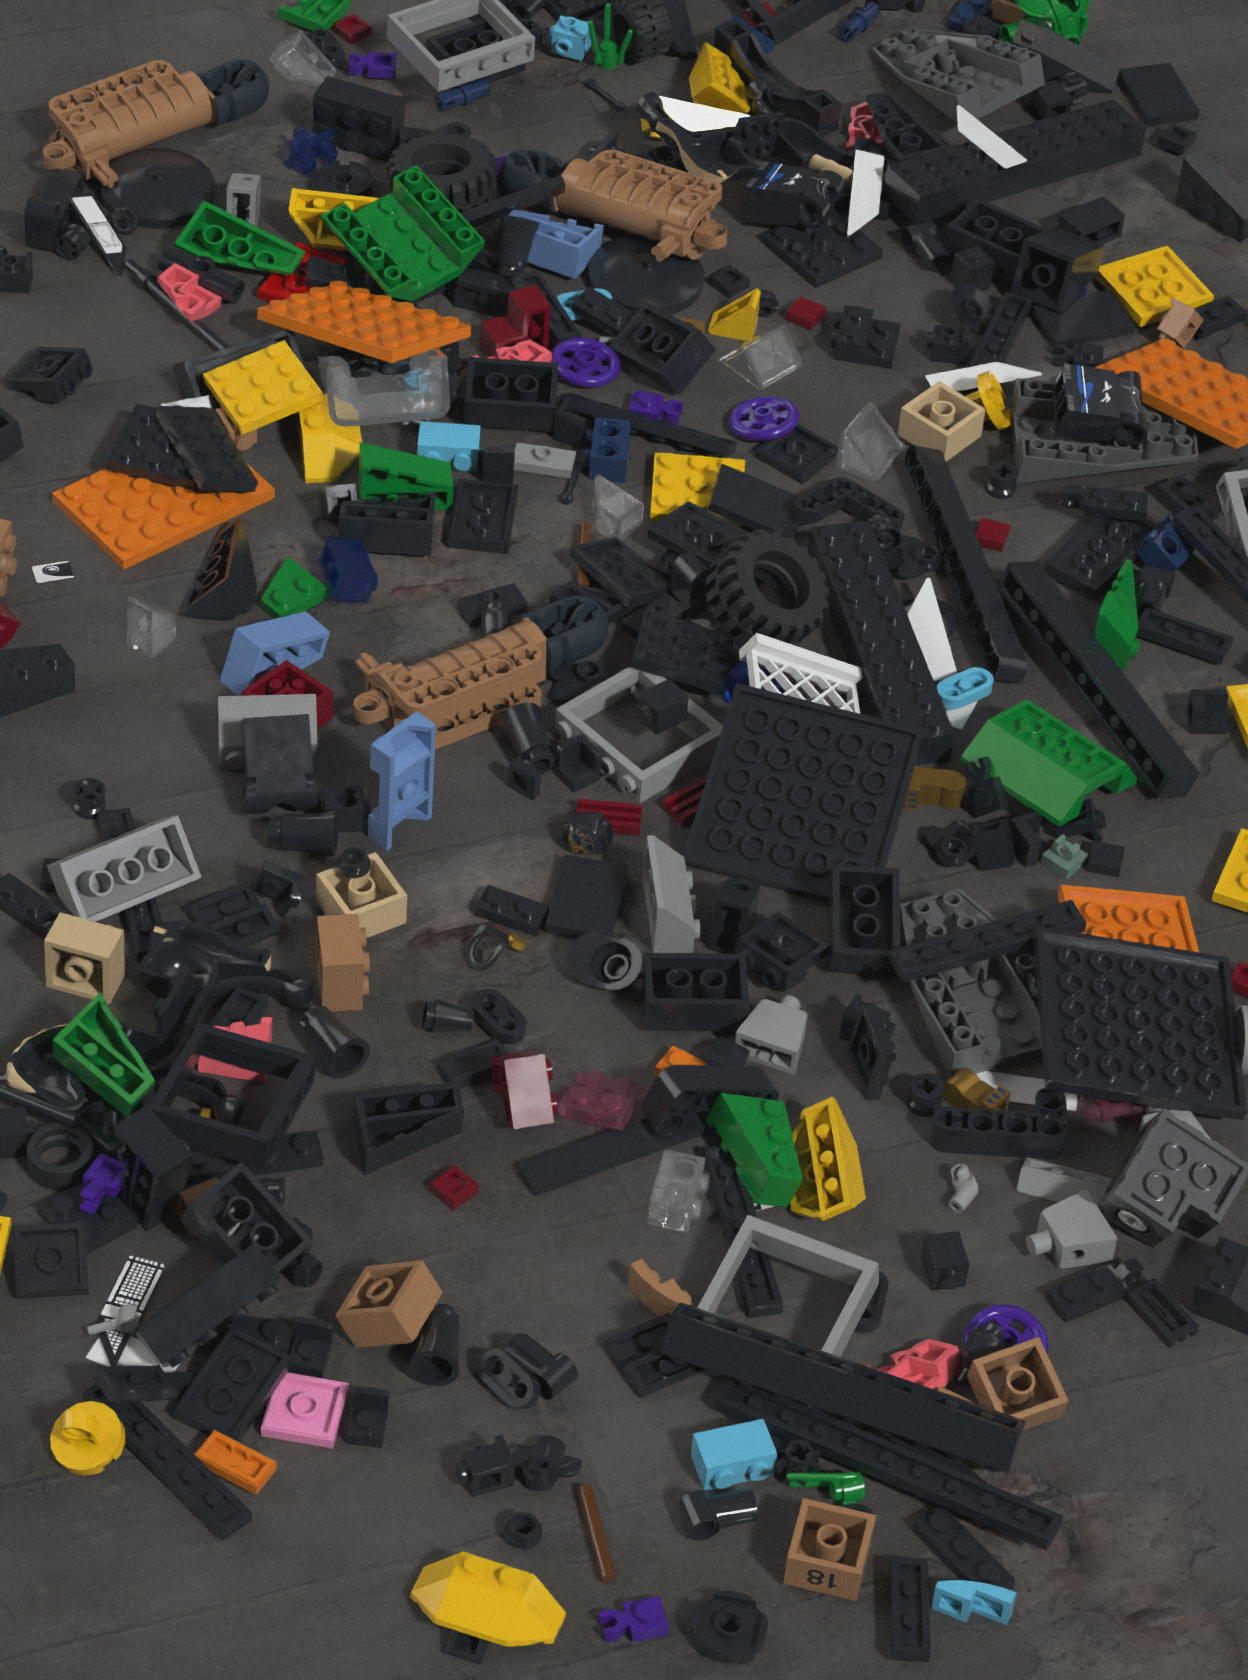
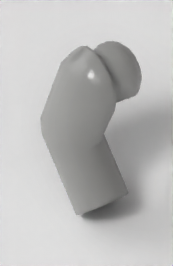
(965, 1188)

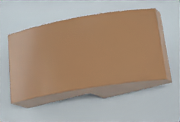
(649, 1289)

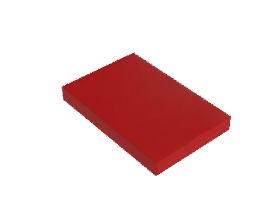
(282, 286)

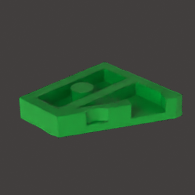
(315, 13)
(292, 591)

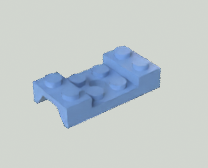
(406, 778)

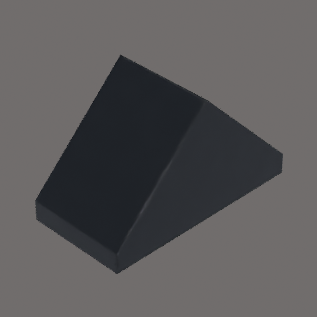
(497, 464)

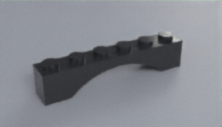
(749, 60)

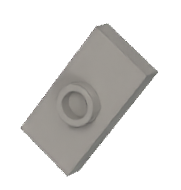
(544, 460)

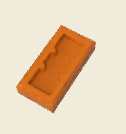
(236, 1462)

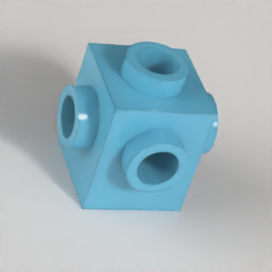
(570, 38)

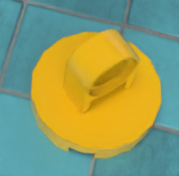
(991, 398)
(87, 1438)

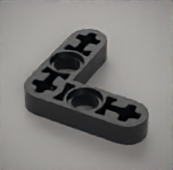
(840, 494)

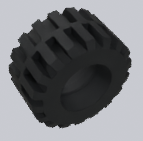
(649, 25)

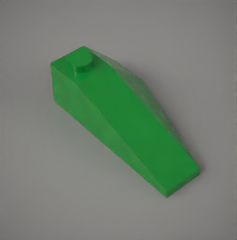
(236, 242)
(1118, 619)

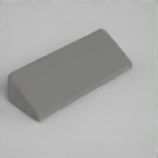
(1058, 1182)

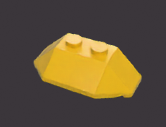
(717, 83)
(309, 205)
(325, 445)
(827, 1163)
(488, 1601)

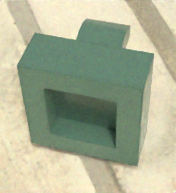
(1064, 857)

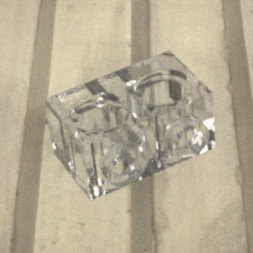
(677, 1191)

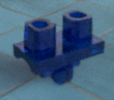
(307, 146)

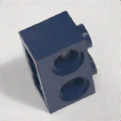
(608, 450)
(1165, 546)

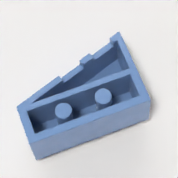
(561, 245)
(267, 644)

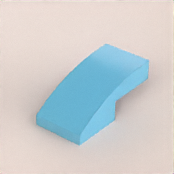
(962, 1597)

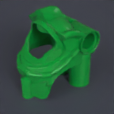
(1063, 17)

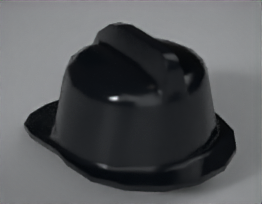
(605, 961)

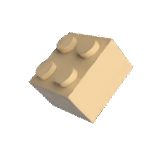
(941, 420)
(374, 897)
(84, 957)

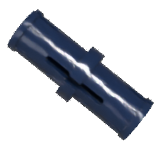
(859, 21)
(463, 94)

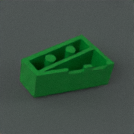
(391, 473)
(104, 1058)
(761, 1144)

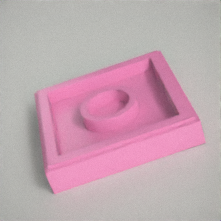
(305, 1410)

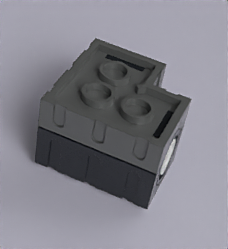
(1172, 1180)

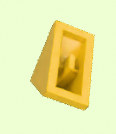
(738, 318)

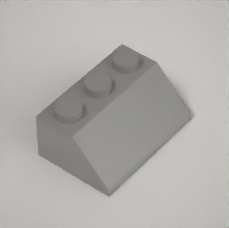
(235, 708)
(668, 899)

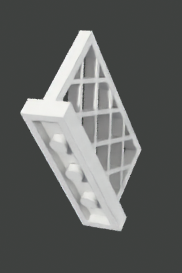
(803, 666)

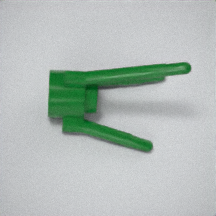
(608, 54)
(843, 1487)

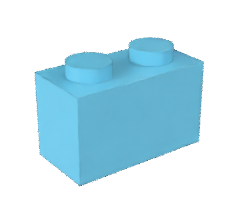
(450, 443)
(733, 1454)

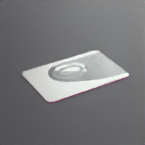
(52, 572)

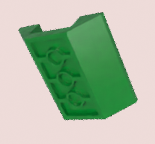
(408, 237)
(1046, 761)

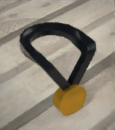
(508, 940)

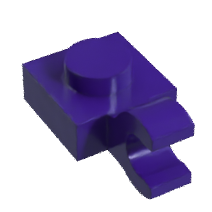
(101, 1180)

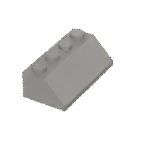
(125, 870)

